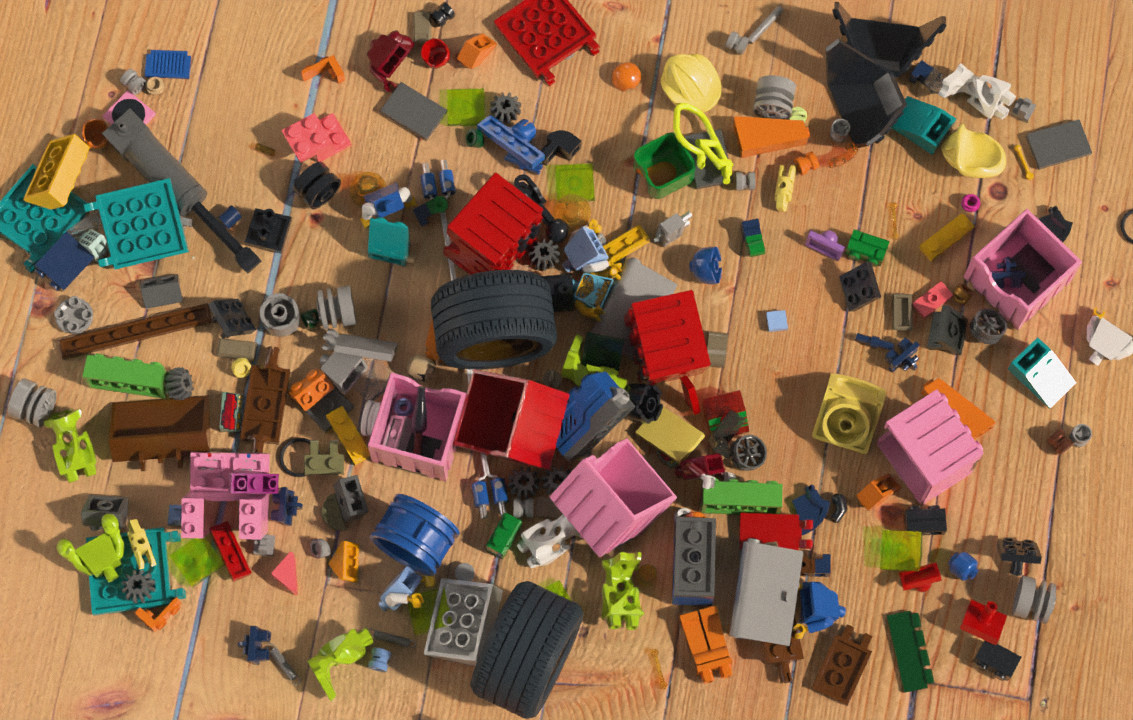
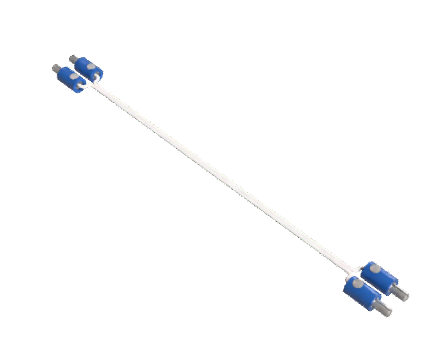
(498, 484)

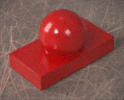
(921, 579)

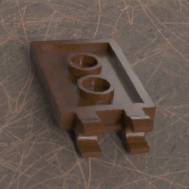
(843, 667)

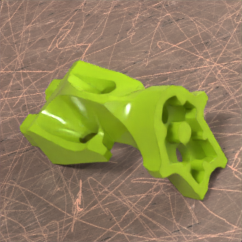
(576, 371)
(76, 458)
(615, 602)
(340, 650)

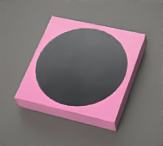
(126, 102)

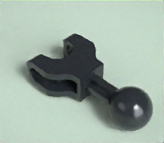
(556, 229)

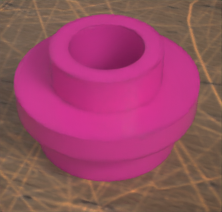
(972, 198)

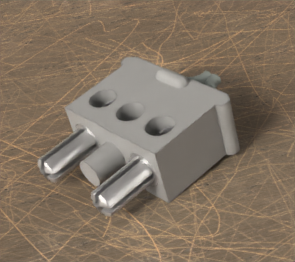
(672, 228)

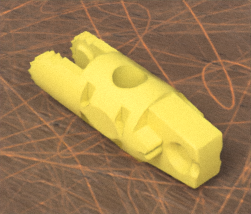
(784, 187)
(140, 544)

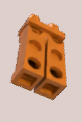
(717, 656)

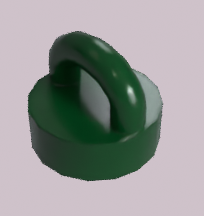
(474, 138)
(308, 319)

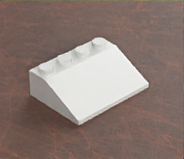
(473, 614)

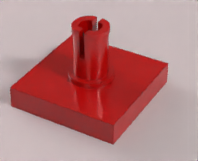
(984, 621)

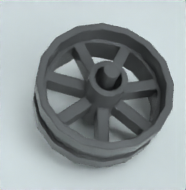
(991, 322)
(748, 452)

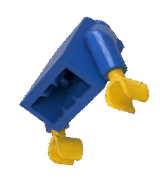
(819, 608)

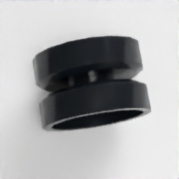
(316, 185)

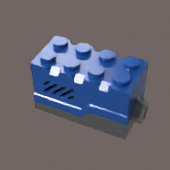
(591, 414)

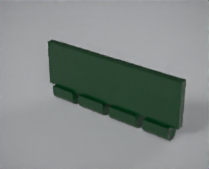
(906, 647)

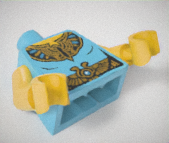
(593, 291)

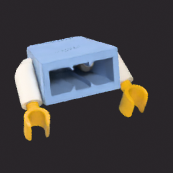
(586, 251)
(401, 590)

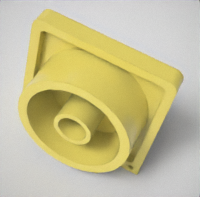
(849, 413)

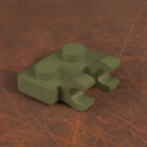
(324, 464)

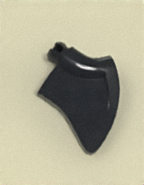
(1057, 224)

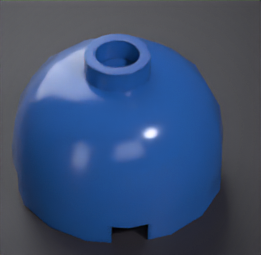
(706, 265)

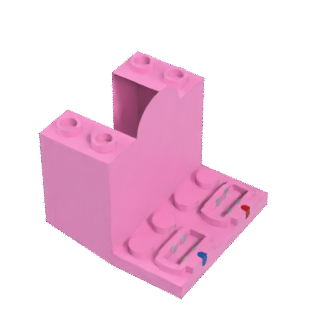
(211, 482)

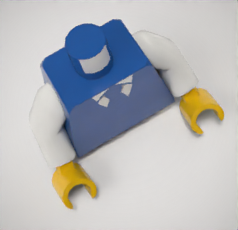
(385, 202)

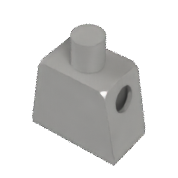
(343, 369)

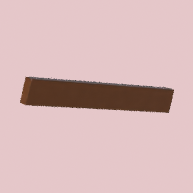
(135, 331)

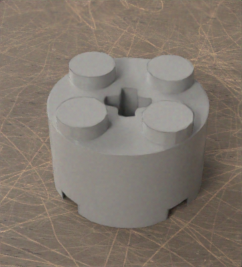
(282, 325)

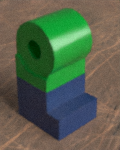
(436, 205)
(753, 237)

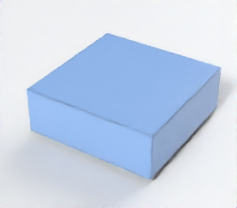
(776, 321)

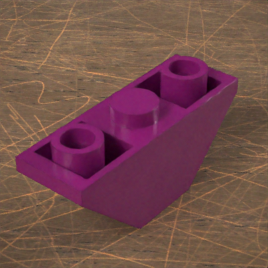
(253, 483)

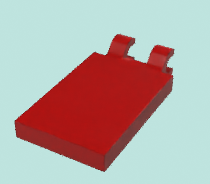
(782, 528)

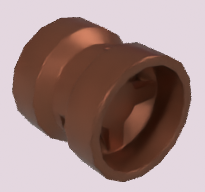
(1063, 445)

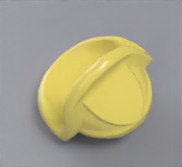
(691, 81)
(974, 153)

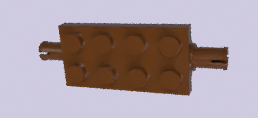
(265, 403)
(783, 655)

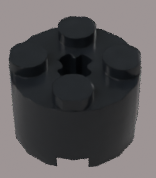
(647, 402)

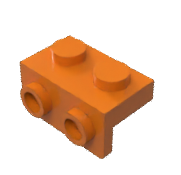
(311, 389)

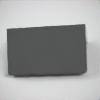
(161, 291)

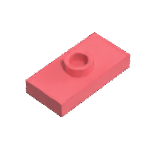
(932, 300)

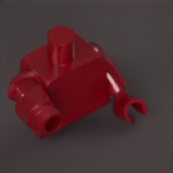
(387, 54)

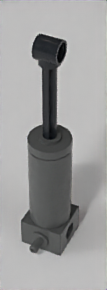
(154, 162)

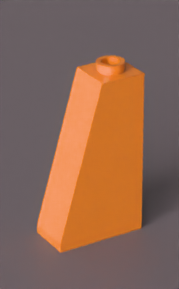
(768, 135)
(969, 414)

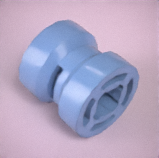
(379, 659)

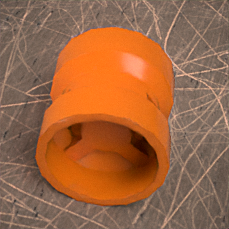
(804, 164)

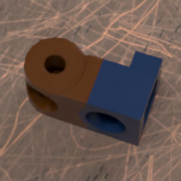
(816, 567)

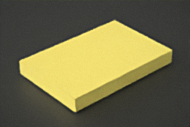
(671, 435)

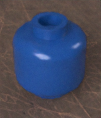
(963, 566)

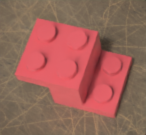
(316, 137)

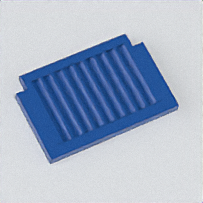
(168, 64)

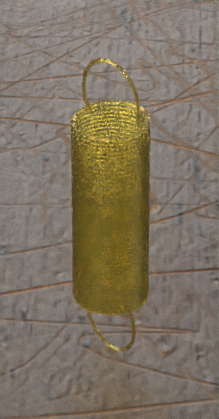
(264, 149)

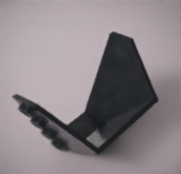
(888, 43)
(863, 93)

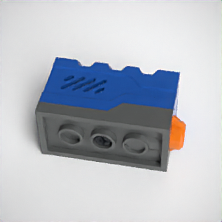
(694, 560)

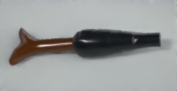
(419, 419)

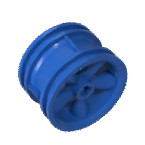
(414, 534)

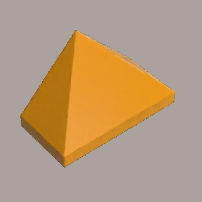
(345, 561)

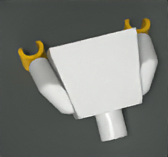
(1107, 340)

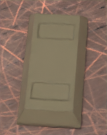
(421, 27)
(902, 312)
(236, 349)

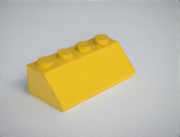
(57, 172)

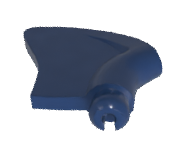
(811, 507)

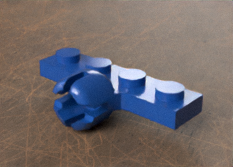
(514, 139)

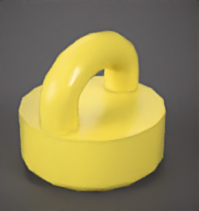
(241, 367)

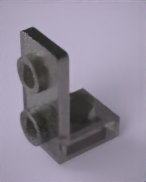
(725, 432)

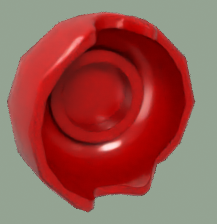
(435, 53)

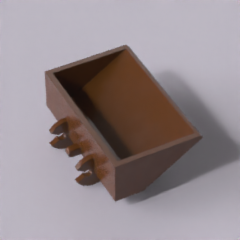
(159, 429)

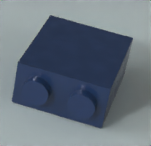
(63, 262)

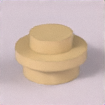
(155, 86)

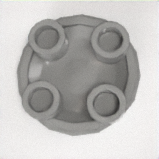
(74, 315)

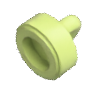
(798, 114)

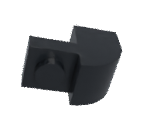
(563, 143)

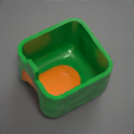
(664, 165)

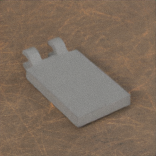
(359, 346)

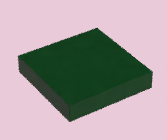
(602, 351)

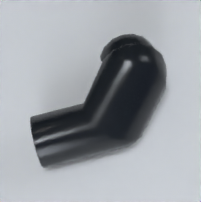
(841, 507)

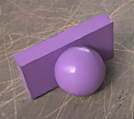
(825, 243)

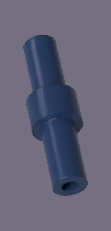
(874, 341)

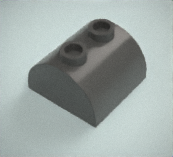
(99, 505)

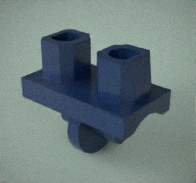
(1014, 275)
(908, 350)
(287, 506)
(252, 645)

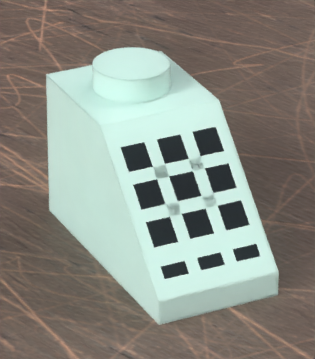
(94, 243)

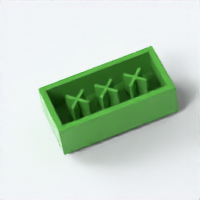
(125, 376)
(742, 497)

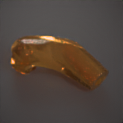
(845, 157)

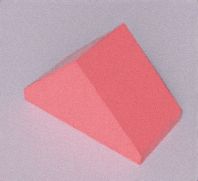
(286, 573)

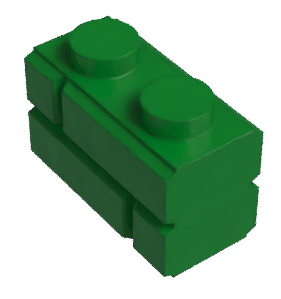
(867, 248)
(503, 535)

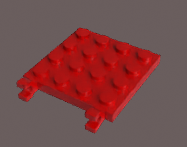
(546, 34)

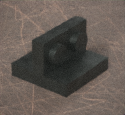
(947, 331)

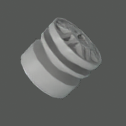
(774, 97)
(336, 307)
(32, 402)
(1034, 599)

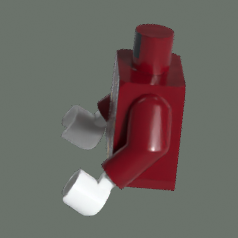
(702, 469)

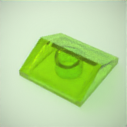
(901, 550)

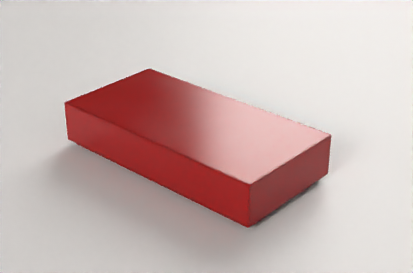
(690, 394)

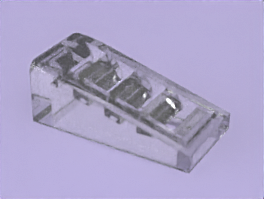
(92, 222)

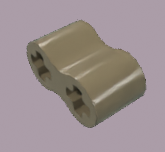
(717, 348)

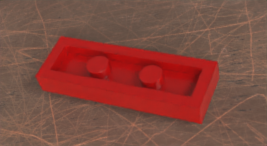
(230, 551)

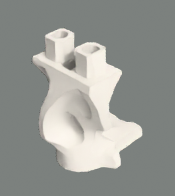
(990, 98)
(542, 545)

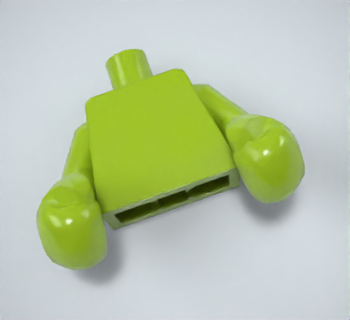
(99, 555)

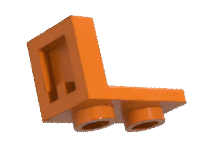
(326, 63)
(157, 624)

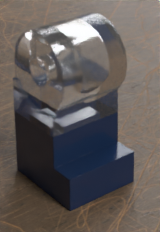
(928, 76)

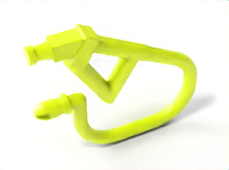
(720, 163)

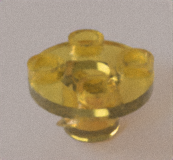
(365, 184)
(573, 211)

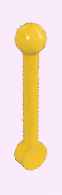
(1029, 176)

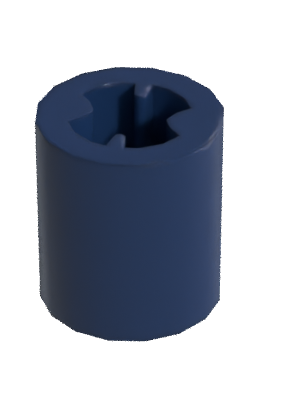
(229, 217)

